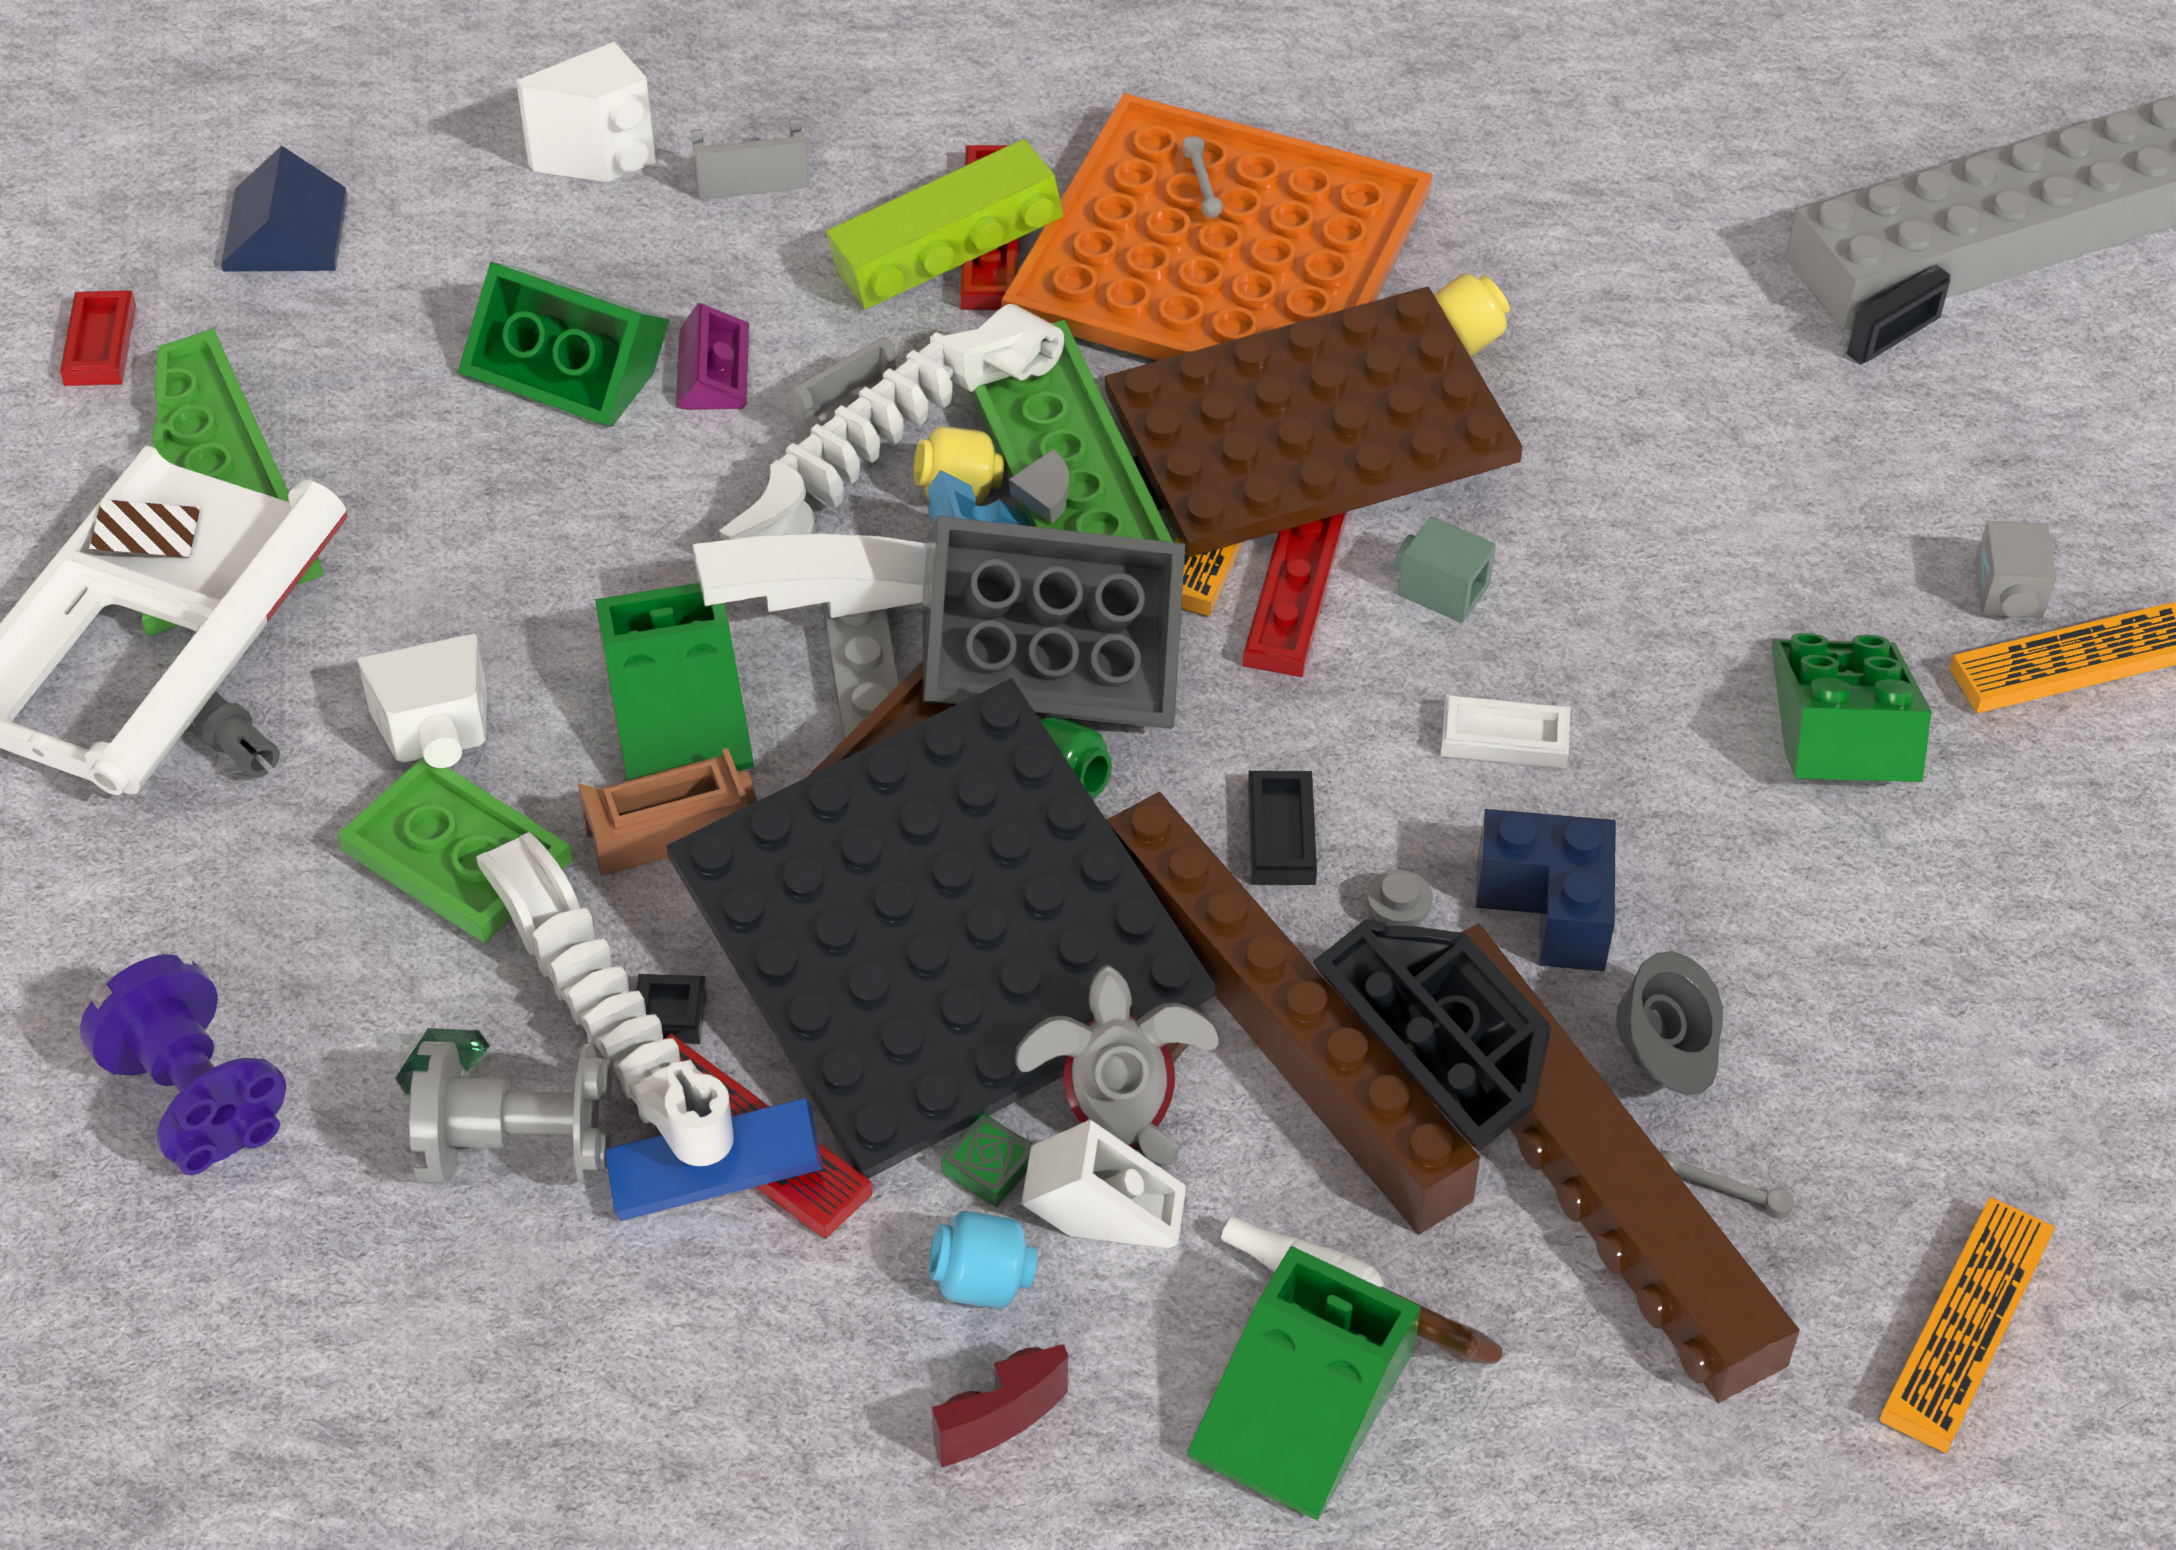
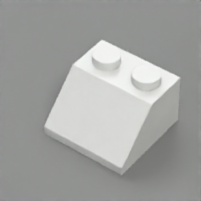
(588, 117)

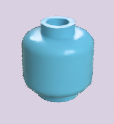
(981, 1259)

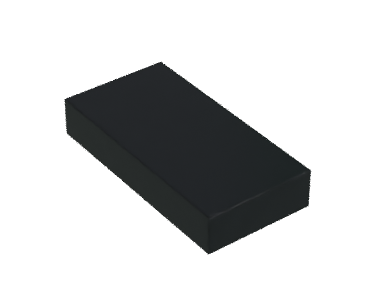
(1898, 314)
(1282, 828)

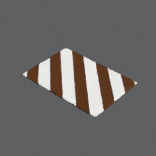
(145, 528)

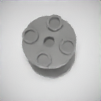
(484, 1112)

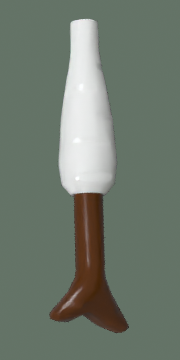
(1270, 1248)

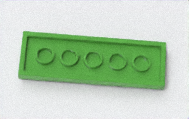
(1070, 416)

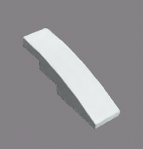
(809, 569)

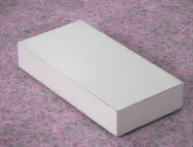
(1505, 731)

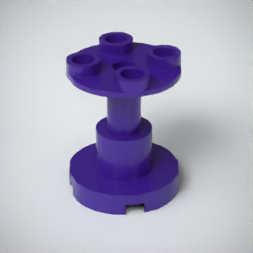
(158, 1027)

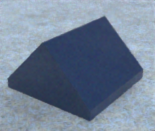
(285, 218)

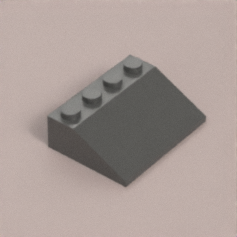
(1063, 612)

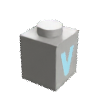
(2015, 569)

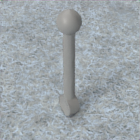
(1194, 149)
(1777, 1202)

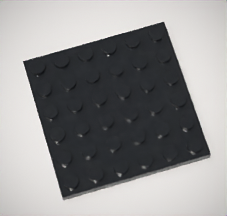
(928, 918)

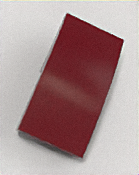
(1024, 1391)

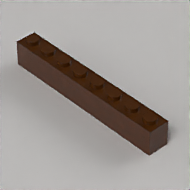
(1302, 1022)
(1646, 1218)

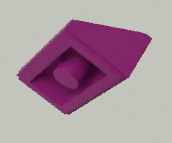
(712, 361)

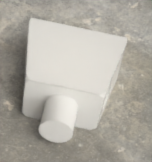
(428, 699)

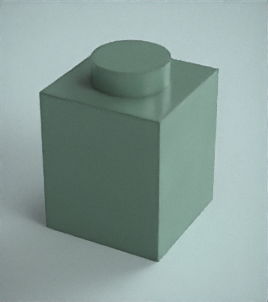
(1445, 568)

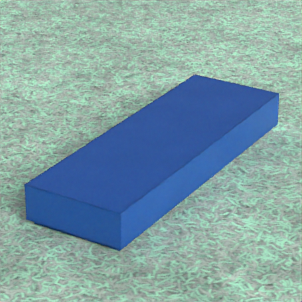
(765, 1149)

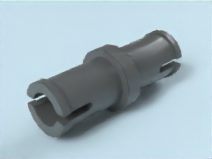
(231, 730)

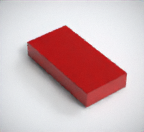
(98, 338)

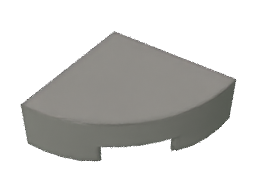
(1043, 486)

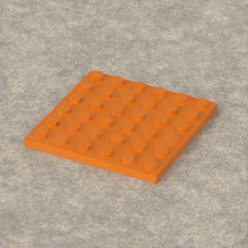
(1159, 279)

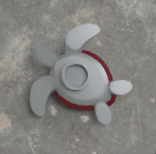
(1119, 1063)

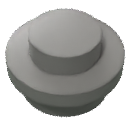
(1399, 898)

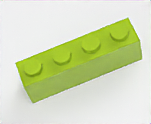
(945, 223)

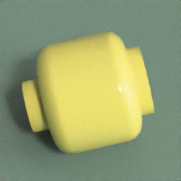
(1474, 310)
(962, 454)

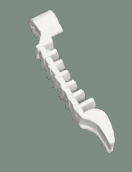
(1004, 346)
(600, 1001)

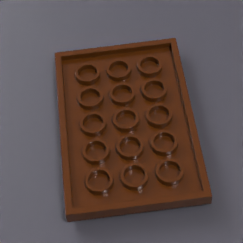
(1310, 420)

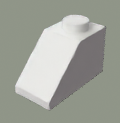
(1102, 1189)

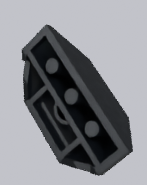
(1444, 1020)

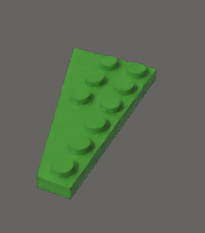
(210, 427)

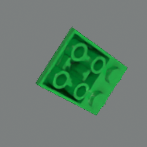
(672, 680)
(1850, 709)
(1306, 1382)

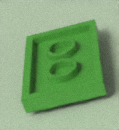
(427, 842)

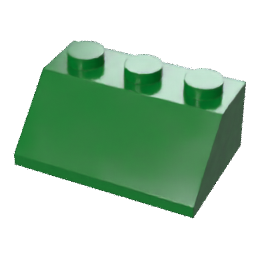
(561, 343)

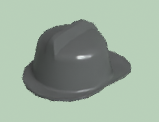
(1673, 1022)

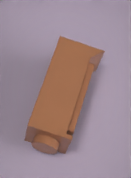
(644, 815)

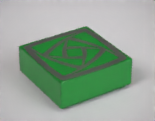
(988, 1159)

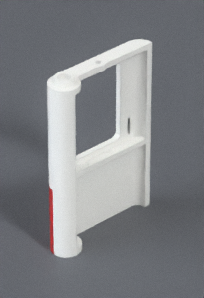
(238, 574)

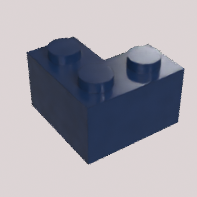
(1556, 870)

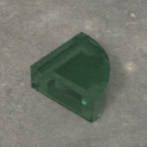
(470, 1047)

